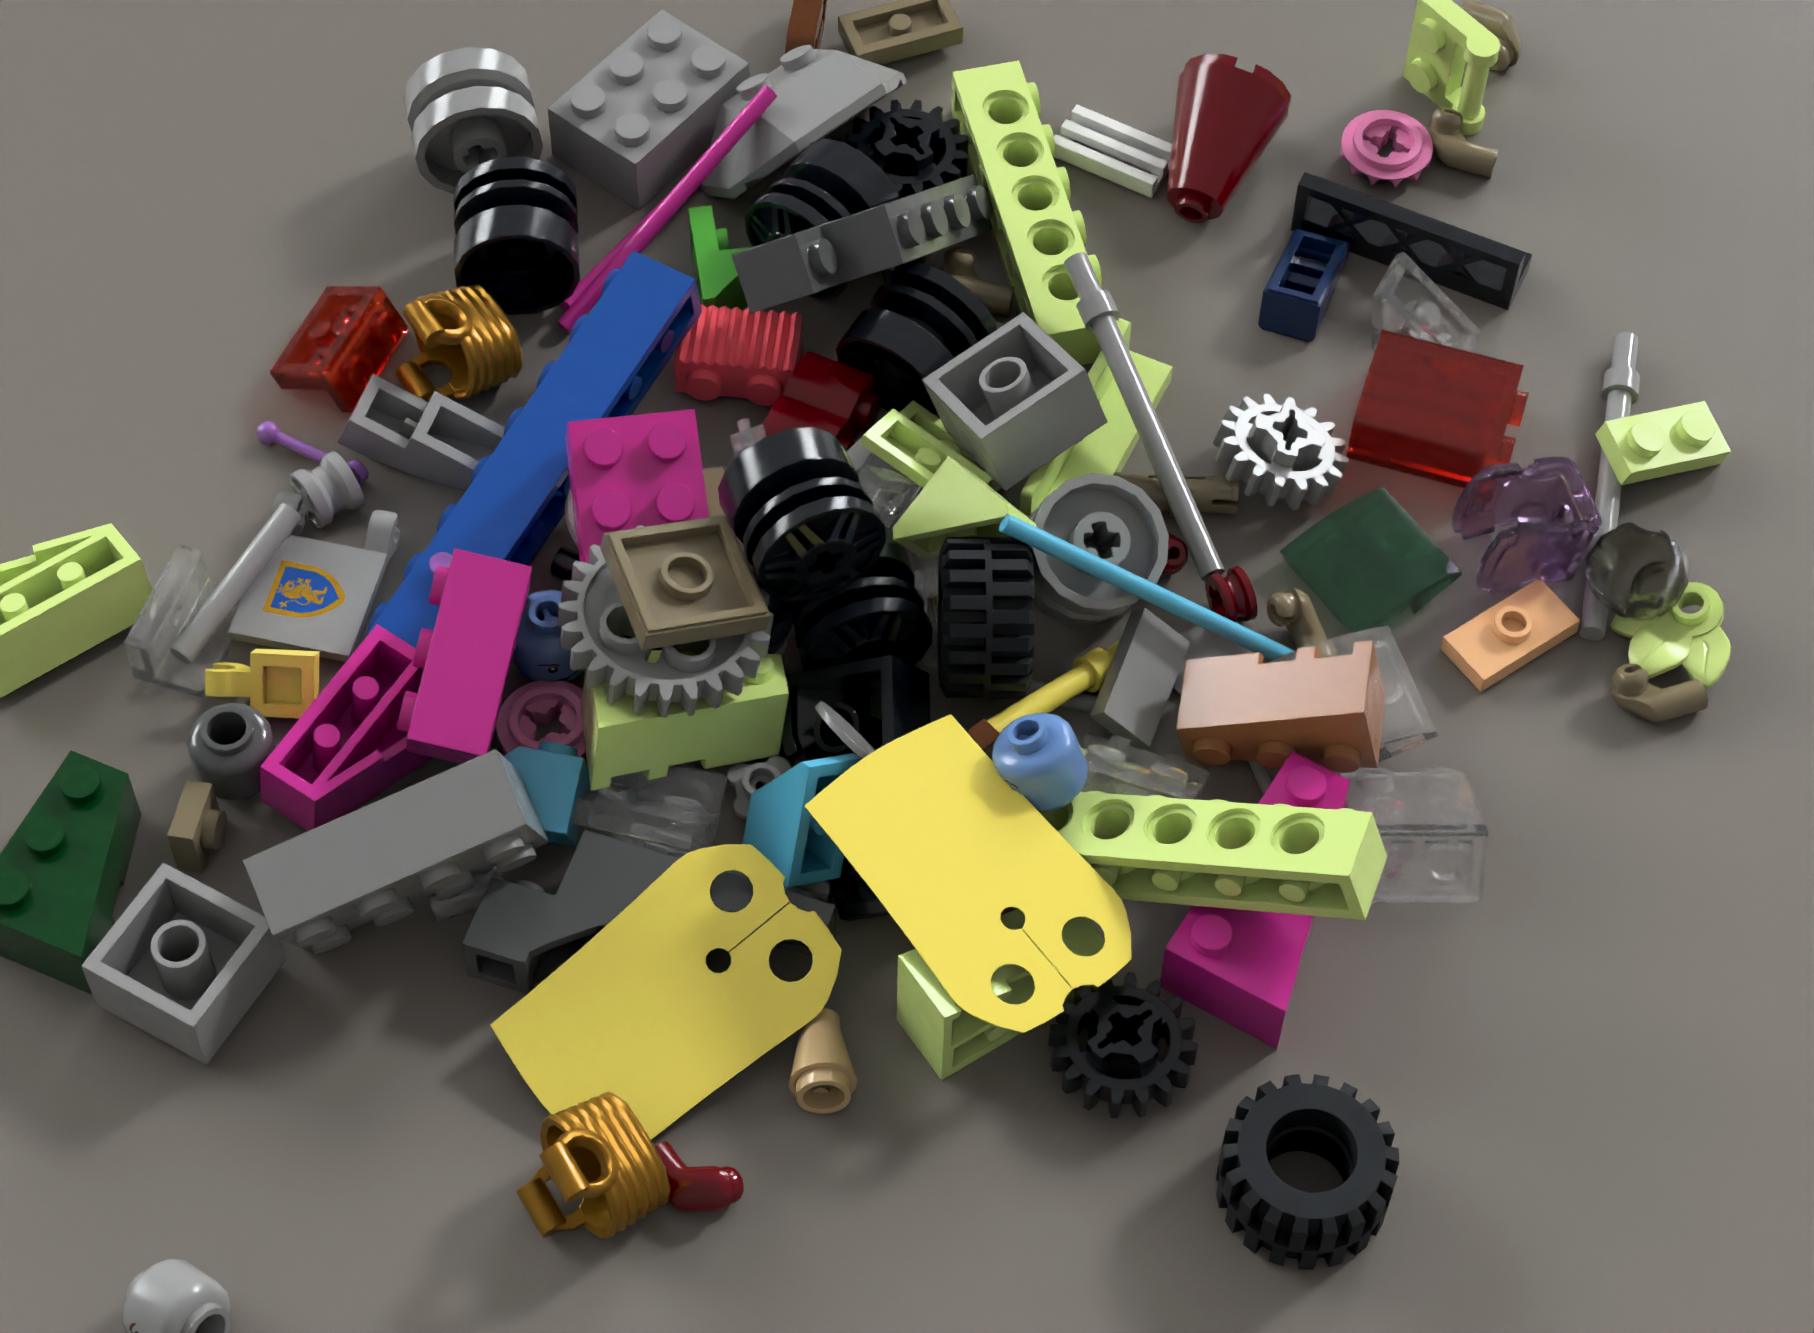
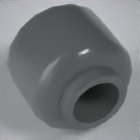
(229, 748)

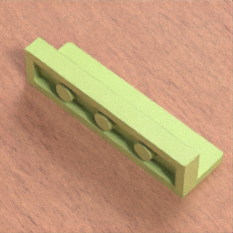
(1111, 444)

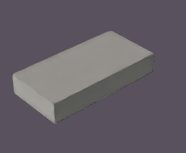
(1140, 678)

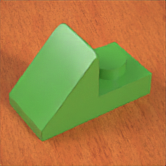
(713, 262)

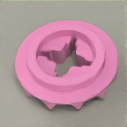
(1368, 135)
(540, 704)

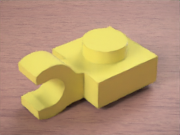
(277, 681)

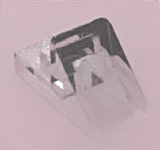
(1416, 307)

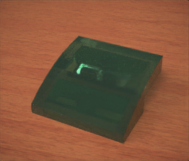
(1370, 562)

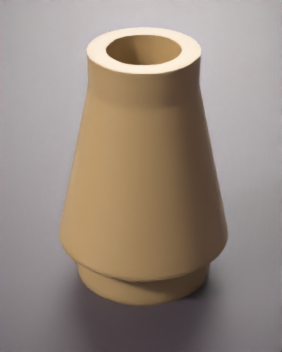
(822, 1066)

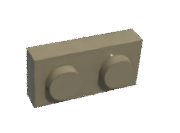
(900, 30)

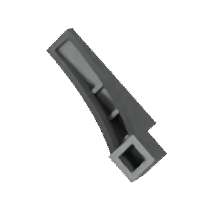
(863, 243)
(527, 933)

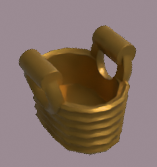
(464, 334)
(603, 1158)

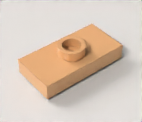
(1510, 634)

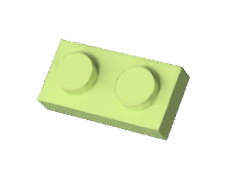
(1662, 442)

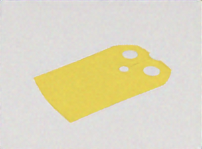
(952, 851)
(647, 1013)

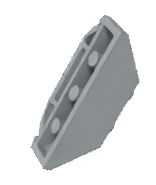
(814, 97)

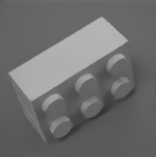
(645, 109)

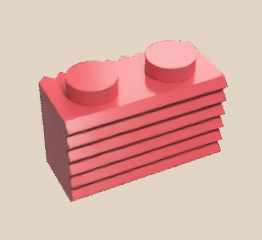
(739, 354)

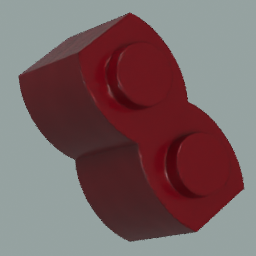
(826, 397)

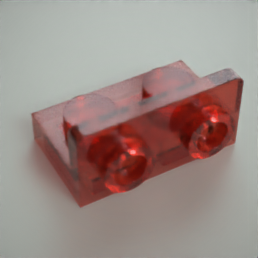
(342, 344)

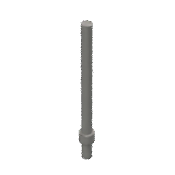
(1100, 315)
(1619, 392)

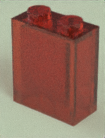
(1436, 410)

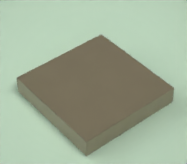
(684, 582)

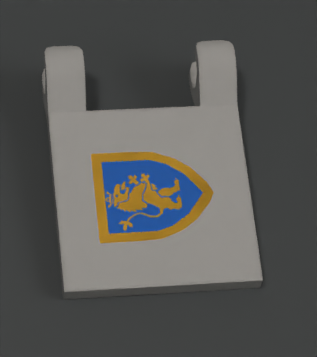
(316, 590)

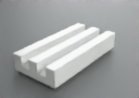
(1118, 145)

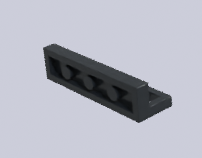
(1384, 230)

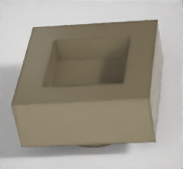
(196, 826)

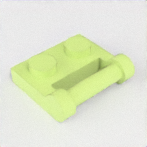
(1437, 52)

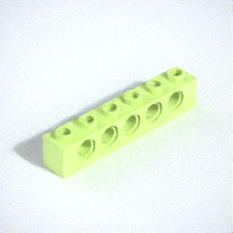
(1028, 199)
(1228, 852)

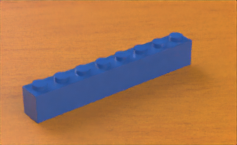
(524, 484)

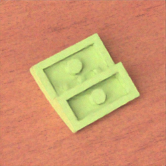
(918, 445)

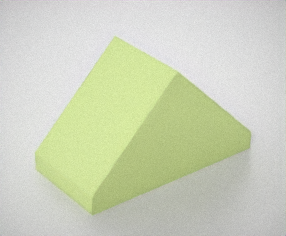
(952, 506)

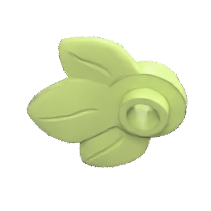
(1681, 637)

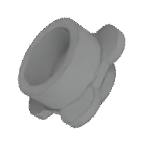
(747, 777)

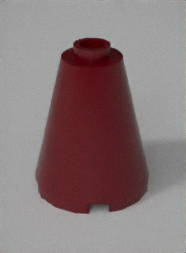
(1220, 132)

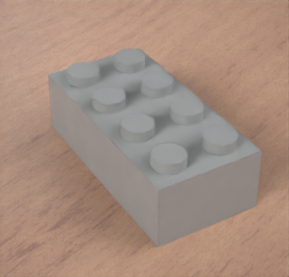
(397, 853)

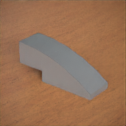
(420, 437)

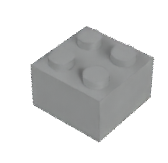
(1015, 401)
(183, 963)

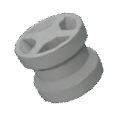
(327, 489)

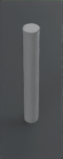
(235, 583)

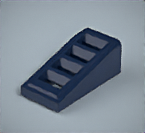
(1301, 288)

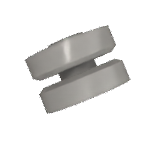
(468, 112)
(1118, 526)

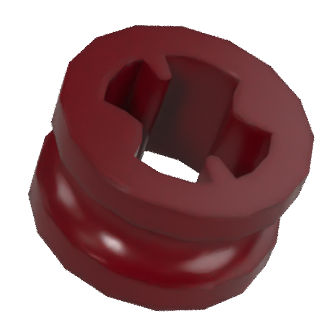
(1231, 595)

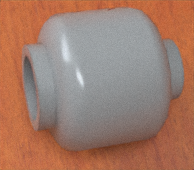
(176, 1300)

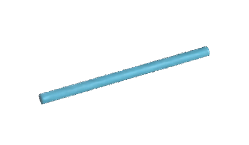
(1141, 588)

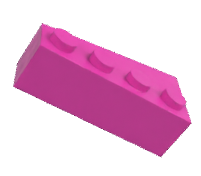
(1247, 960)

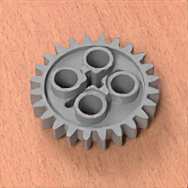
(595, 616)

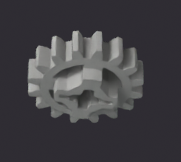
(1280, 451)

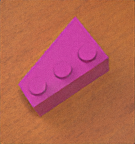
(465, 656)
(347, 738)

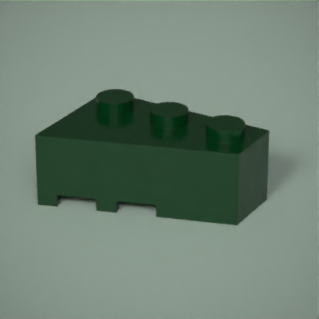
(67, 869)

